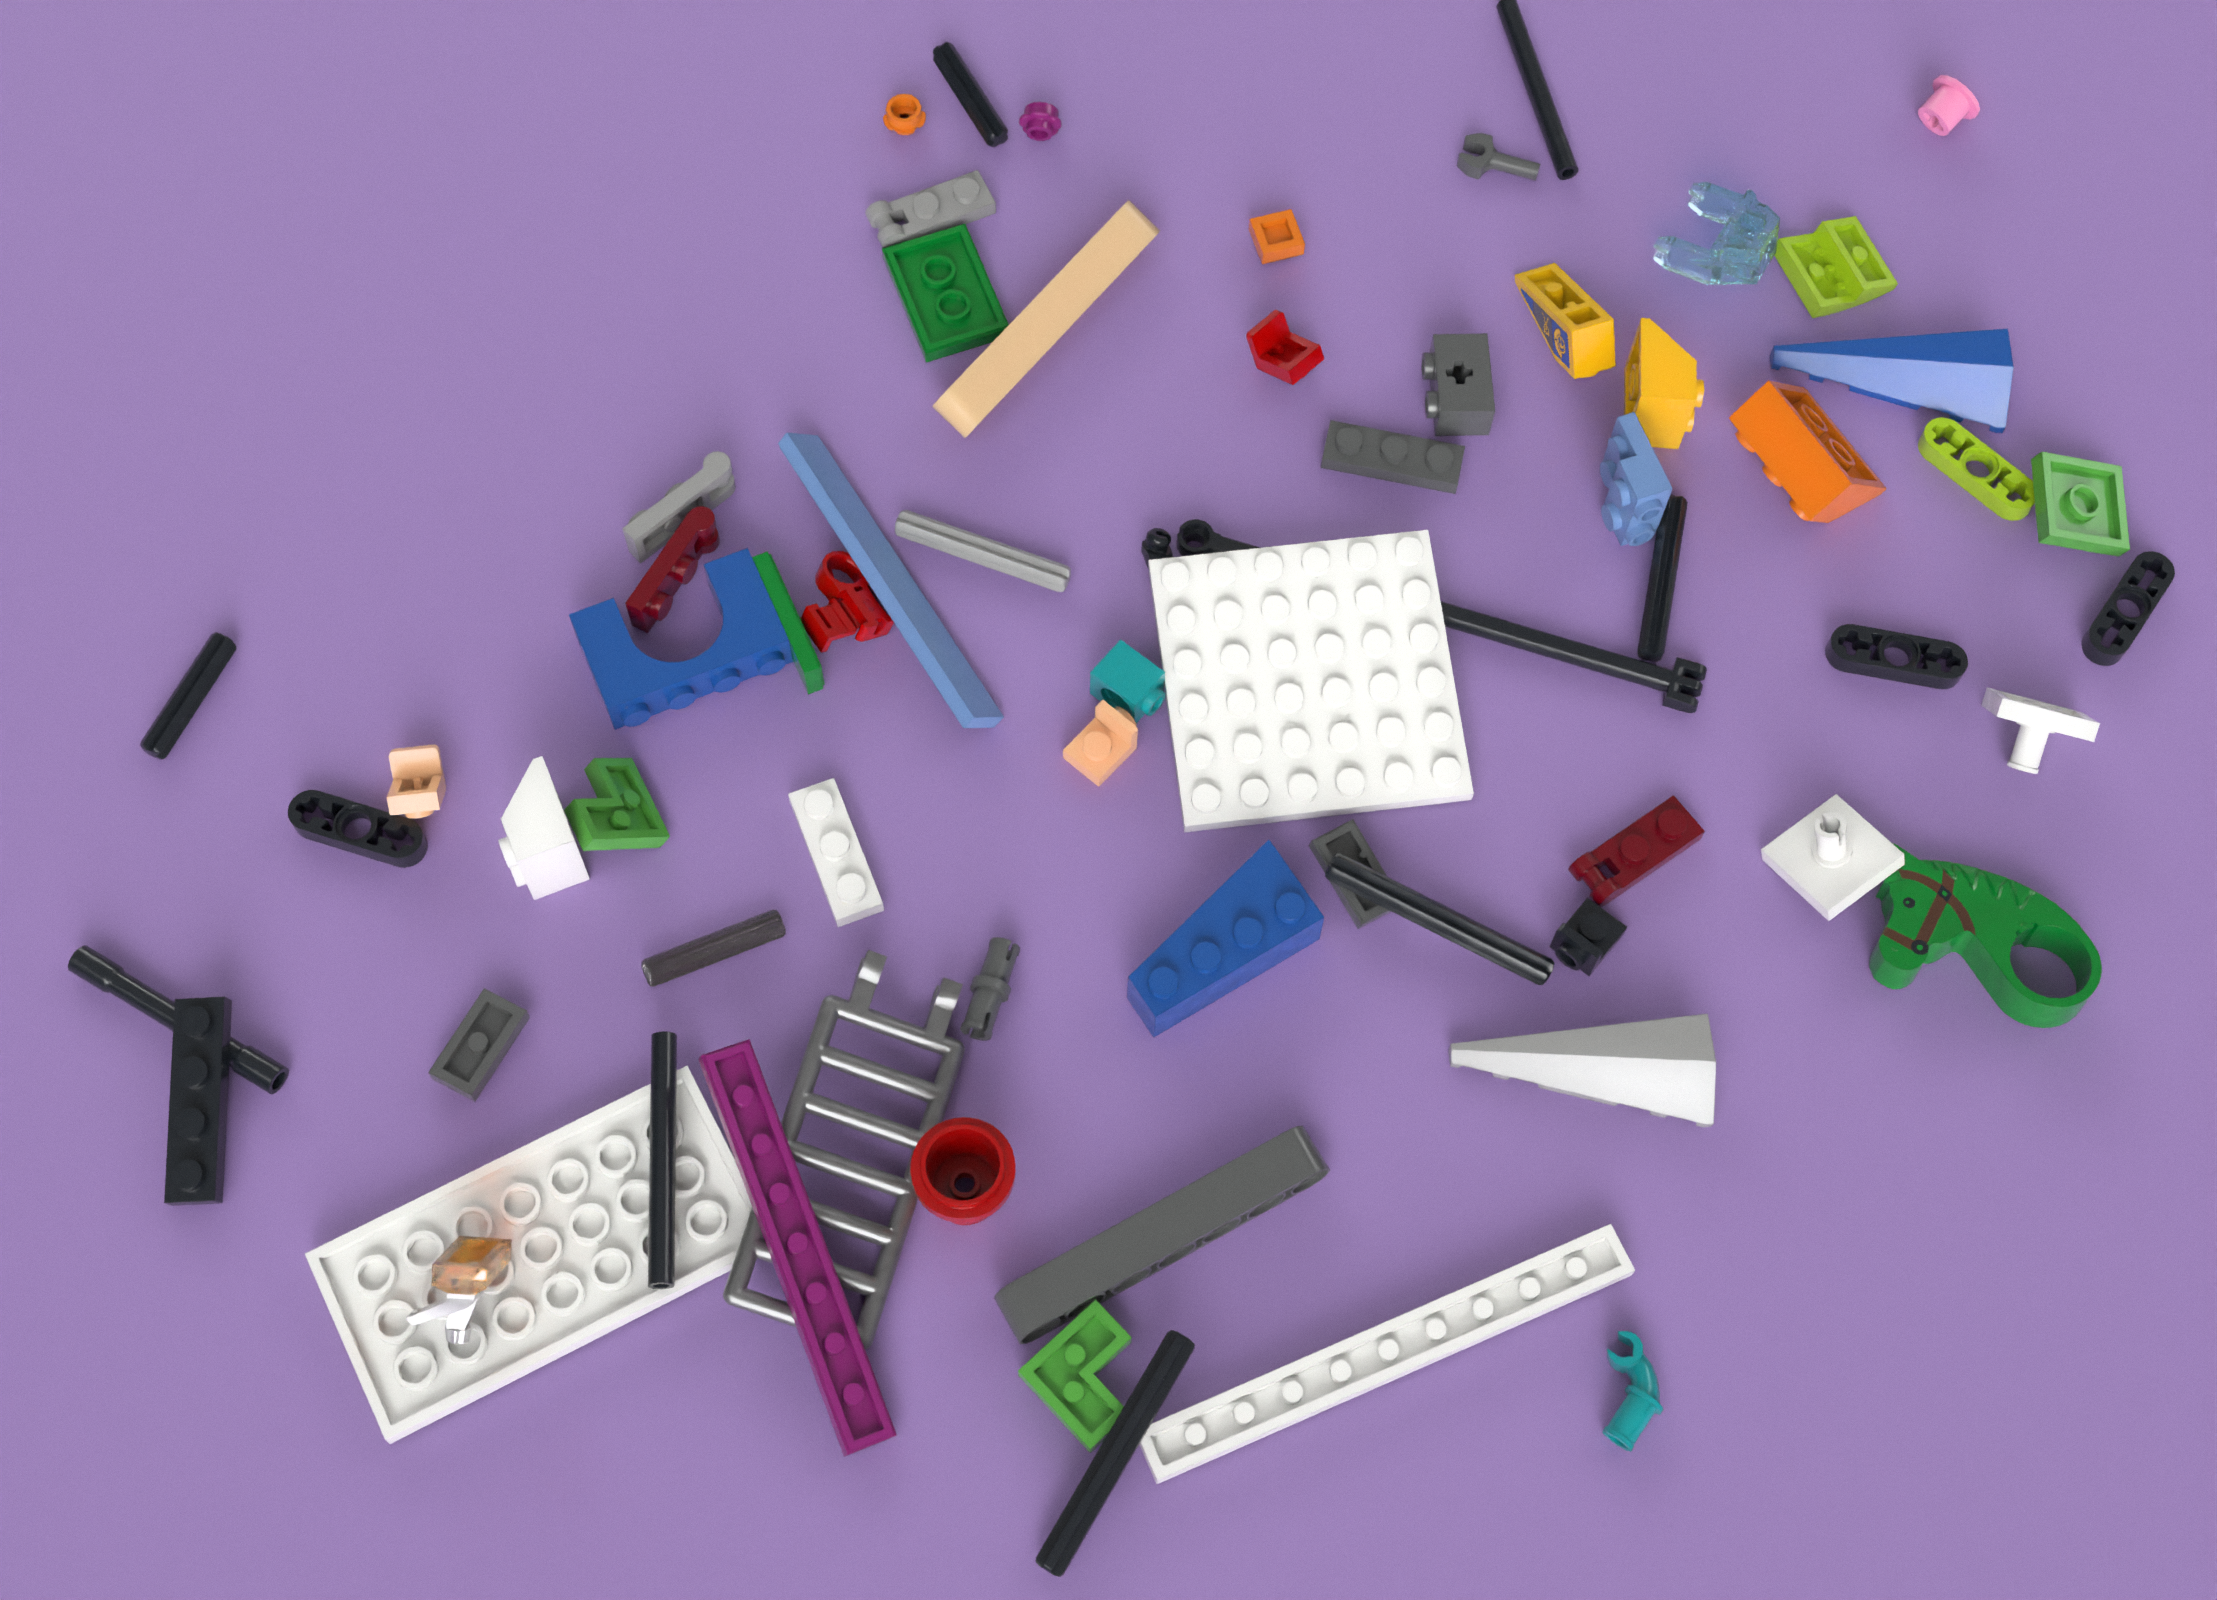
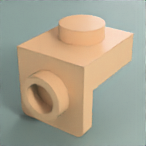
(417, 781)

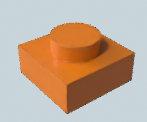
(1276, 236)

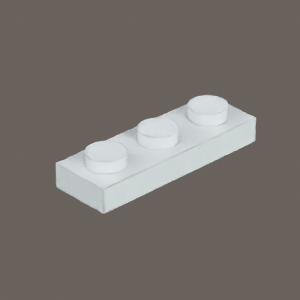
(836, 852)

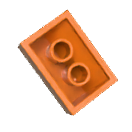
(1804, 452)

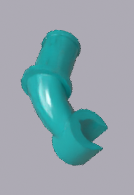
(1641, 1397)

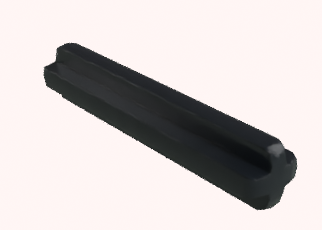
(970, 94)
(188, 696)

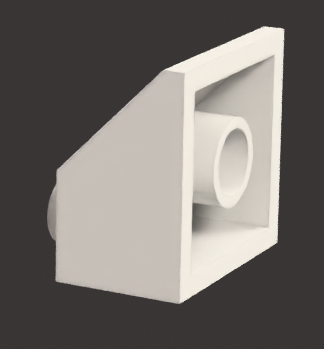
(539, 838)

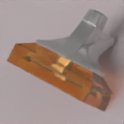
(464, 1274)

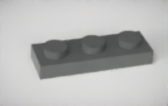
(1392, 457)

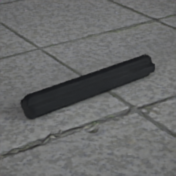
(1662, 580)

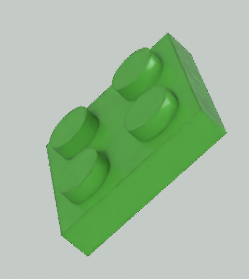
(2080, 504)

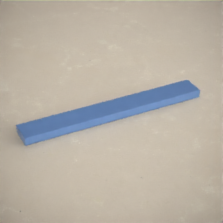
(891, 581)

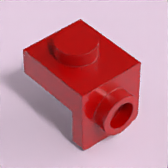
(1281, 351)

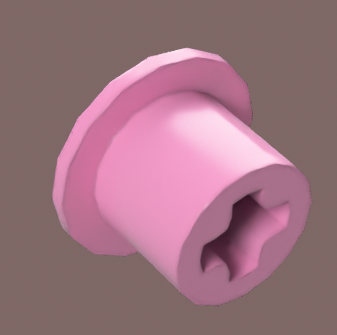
(1948, 105)

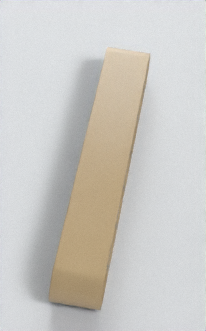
(1045, 319)

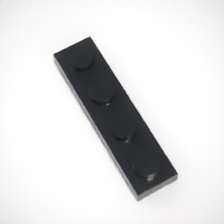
(198, 1101)

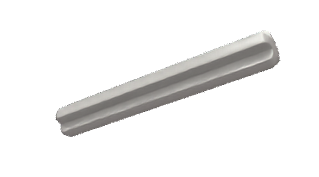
(982, 550)

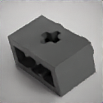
(1459, 384)

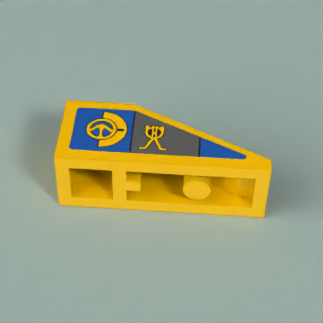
(1569, 320)

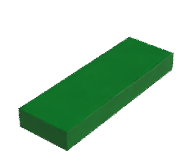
(800, 644)

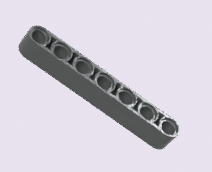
(1161, 1234)

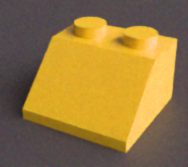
(1661, 386)

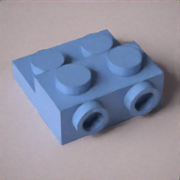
(1635, 484)

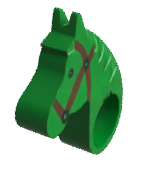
(1979, 915)

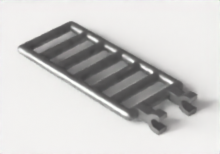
(803, 1100)

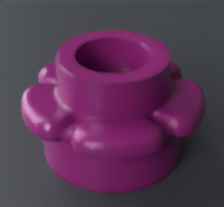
(1040, 121)

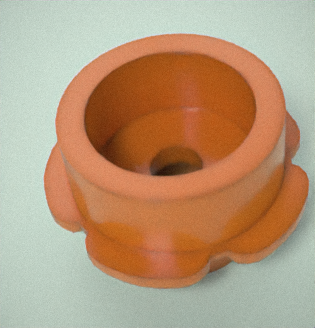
(904, 106)

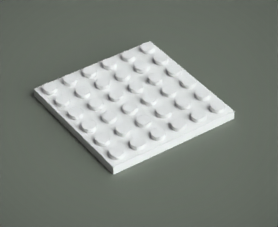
(1308, 681)

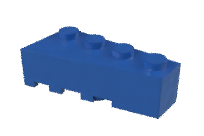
(1229, 940)

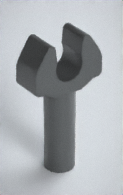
(1491, 159)

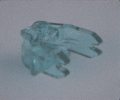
(1740, 249)

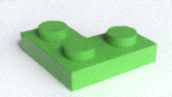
(622, 812)
(1067, 1370)

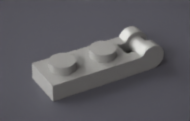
(932, 209)
(654, 527)

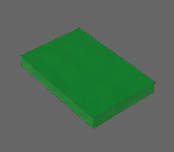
(945, 292)

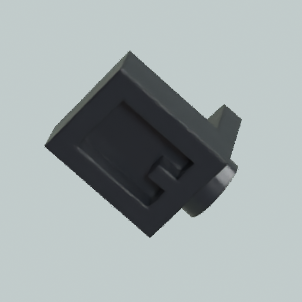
(1587, 937)

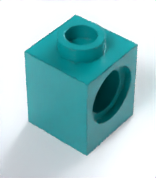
(1128, 681)

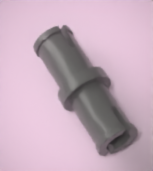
(990, 989)

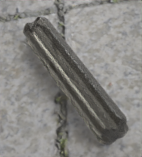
(713, 947)

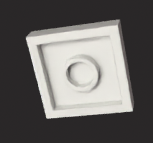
(2036, 722)
(1832, 857)

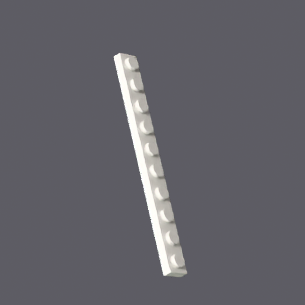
(1384, 1353)

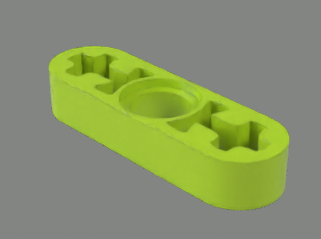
(1975, 450)

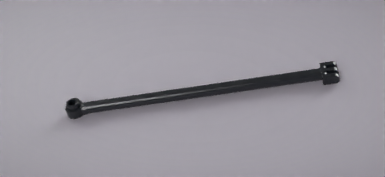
(1679, 683)

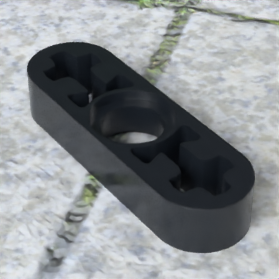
(2128, 626)
(1913, 646)
(345, 811)

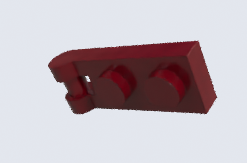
(672, 568)
(1637, 851)

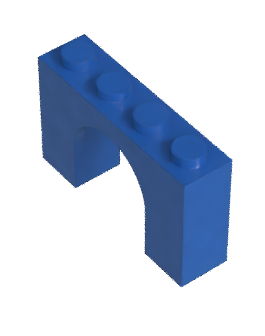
(641, 686)

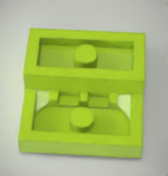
(1834, 267)

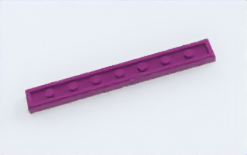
(797, 1248)

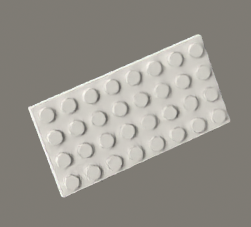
(575, 1263)

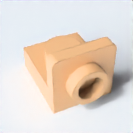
(1103, 743)

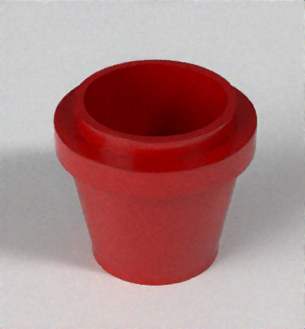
(963, 1150)

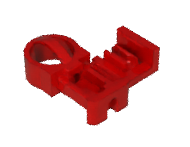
(849, 605)

